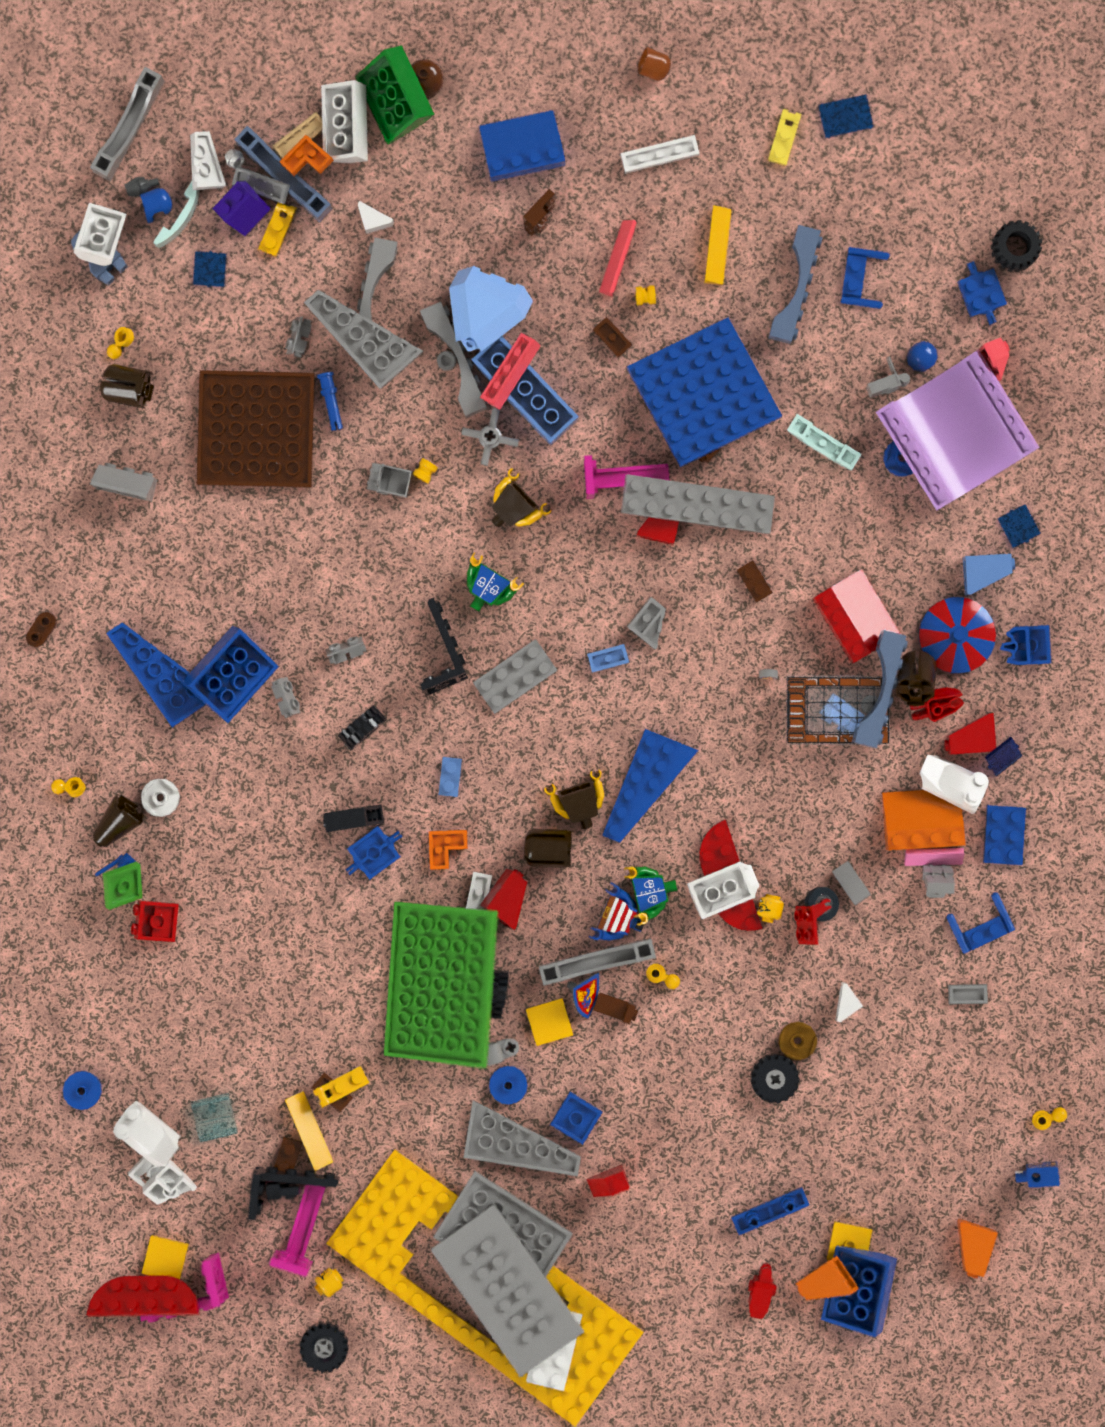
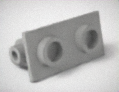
(294, 343)
(338, 651)
(283, 688)

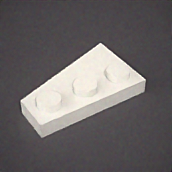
(205, 163)

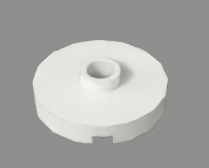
(153, 805)

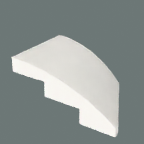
(163, 1181)

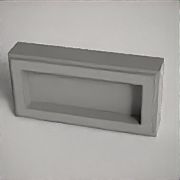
(967, 994)

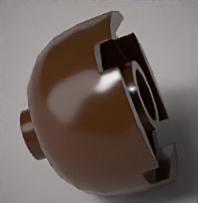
(429, 76)

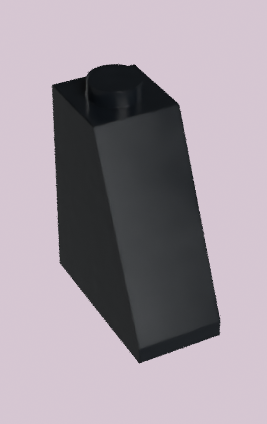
(353, 818)

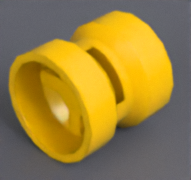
(645, 295)
(425, 470)

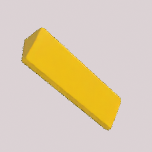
(717, 245)
(309, 1130)

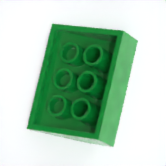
(394, 94)

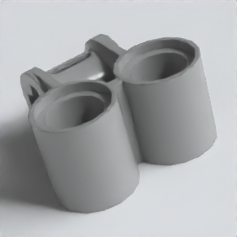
(498, 1053)

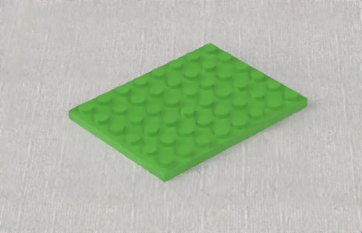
(440, 984)

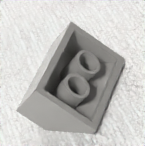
(124, 482)

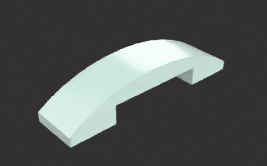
(166, 236)
(823, 443)

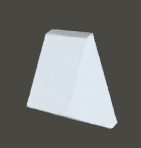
(373, 219)
(847, 1003)

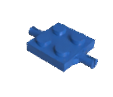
(982, 293)
(373, 852)

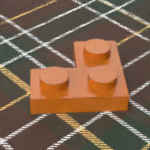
(306, 152)
(441, 842)

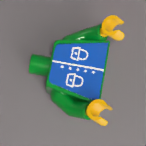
(488, 585)
(649, 891)

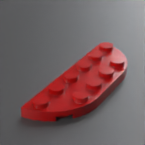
(717, 853)
(143, 1297)

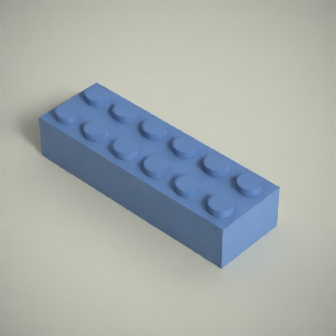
(531, 395)

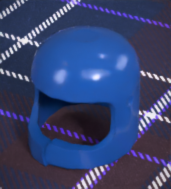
(156, 201)

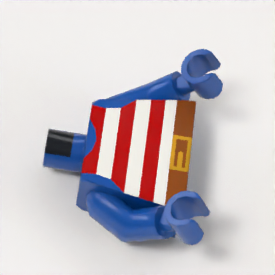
(617, 916)

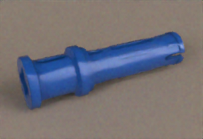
(329, 391)

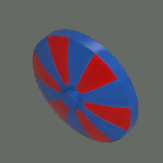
(957, 634)

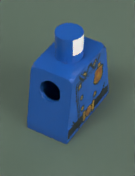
(1048, 1174)

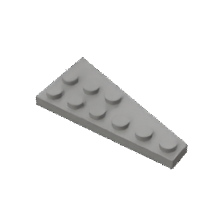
(369, 344)

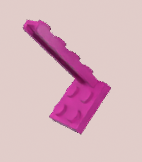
(615, 477)
(293, 1258)
(215, 1286)

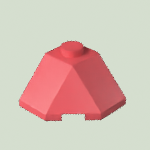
(996, 355)

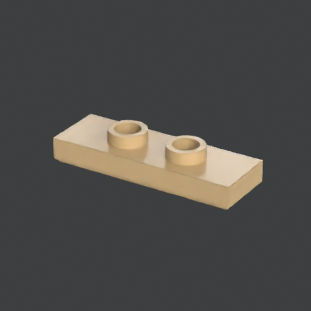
(311, 127)

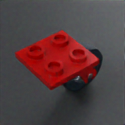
(819, 905)

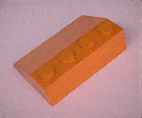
(921, 821)

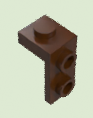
(616, 1008)

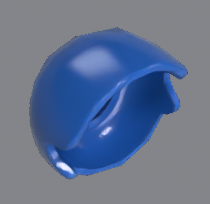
(922, 356)

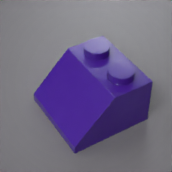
(241, 208)

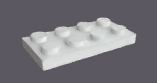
(554, 1369)

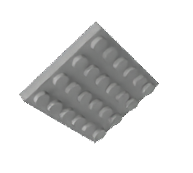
(536, 1231)

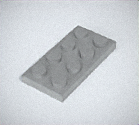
(515, 676)

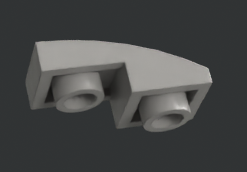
(851, 883)

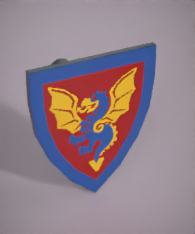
(585, 994)

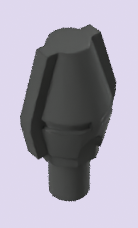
(140, 185)

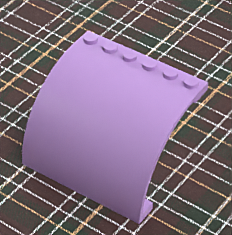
(957, 430)

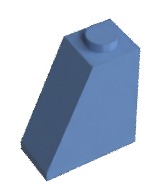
(984, 570)

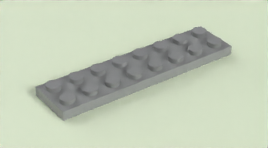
(697, 504)

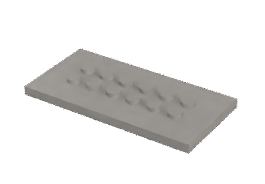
(507, 1290)

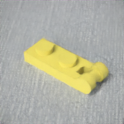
(784, 138)

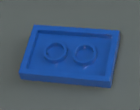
(1004, 835)

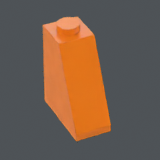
(976, 1247)
(827, 1281)

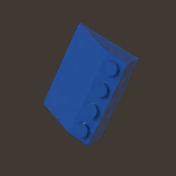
(522, 145)
(230, 674)
(866, 1307)

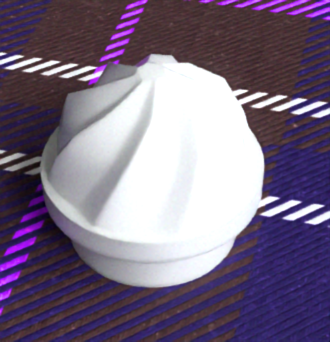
(234, 158)

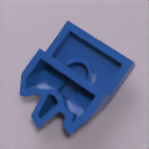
(1029, 645)

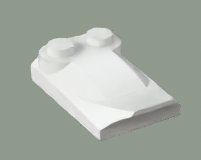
(99, 235)
(953, 783)
(723, 889)
(147, 1134)

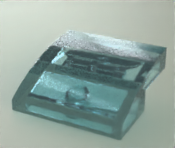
(214, 1117)

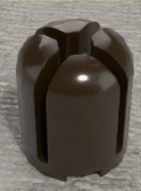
(124, 394)
(923, 681)
(548, 848)

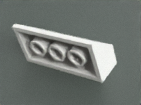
(345, 121)

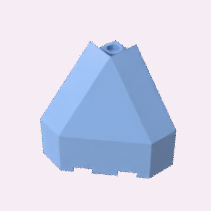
(485, 307)

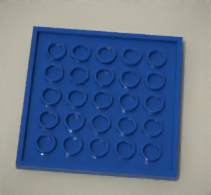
(704, 392)

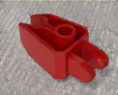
(944, 703)
(761, 1292)

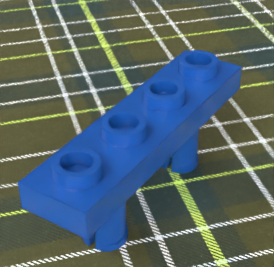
(770, 1211)

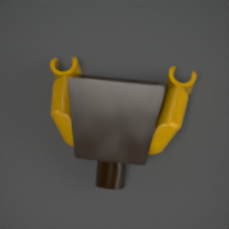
(514, 505)
(579, 801)

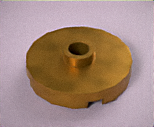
(804, 1048)

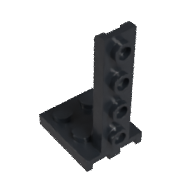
(448, 677)
(262, 1175)

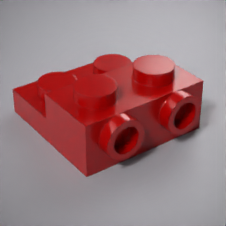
(155, 921)

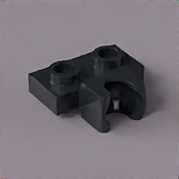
(277, 1190)

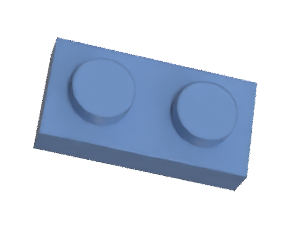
(608, 658)
(450, 776)

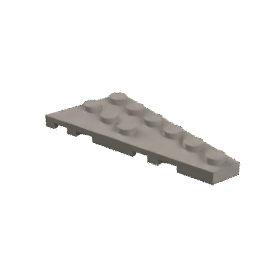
(505, 1142)

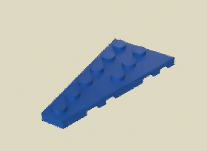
(157, 674)
(650, 773)

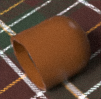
(654, 64)

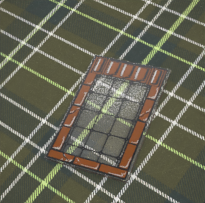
(829, 707)

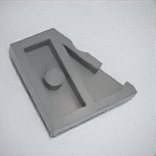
(648, 622)

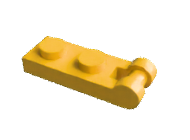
(277, 229)
(342, 1086)

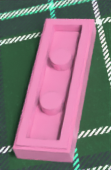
(934, 856)

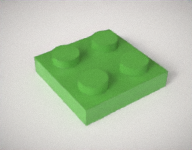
(122, 885)

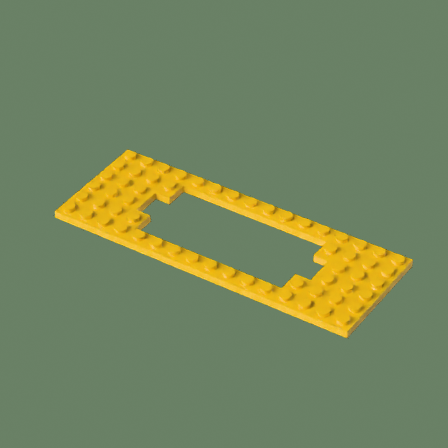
(373, 1241)

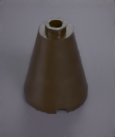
(117, 821)

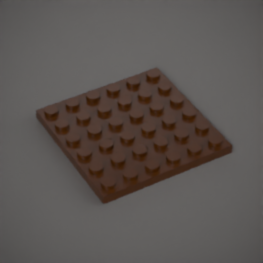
(255, 429)

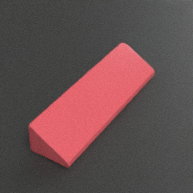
(618, 257)
(510, 371)

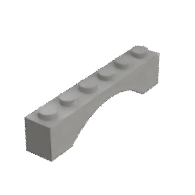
(117, 145)
(383, 257)
(437, 322)
(597, 961)

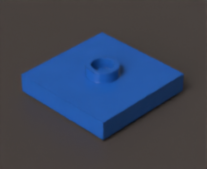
(576, 1118)

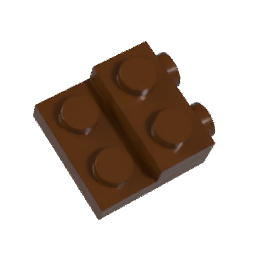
(536, 217)

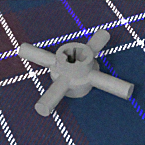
(492, 428)

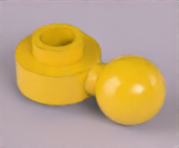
(122, 337)
(59, 786)
(671, 981)
(1058, 1114)

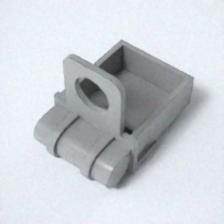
(888, 384)
(389, 480)
(938, 880)

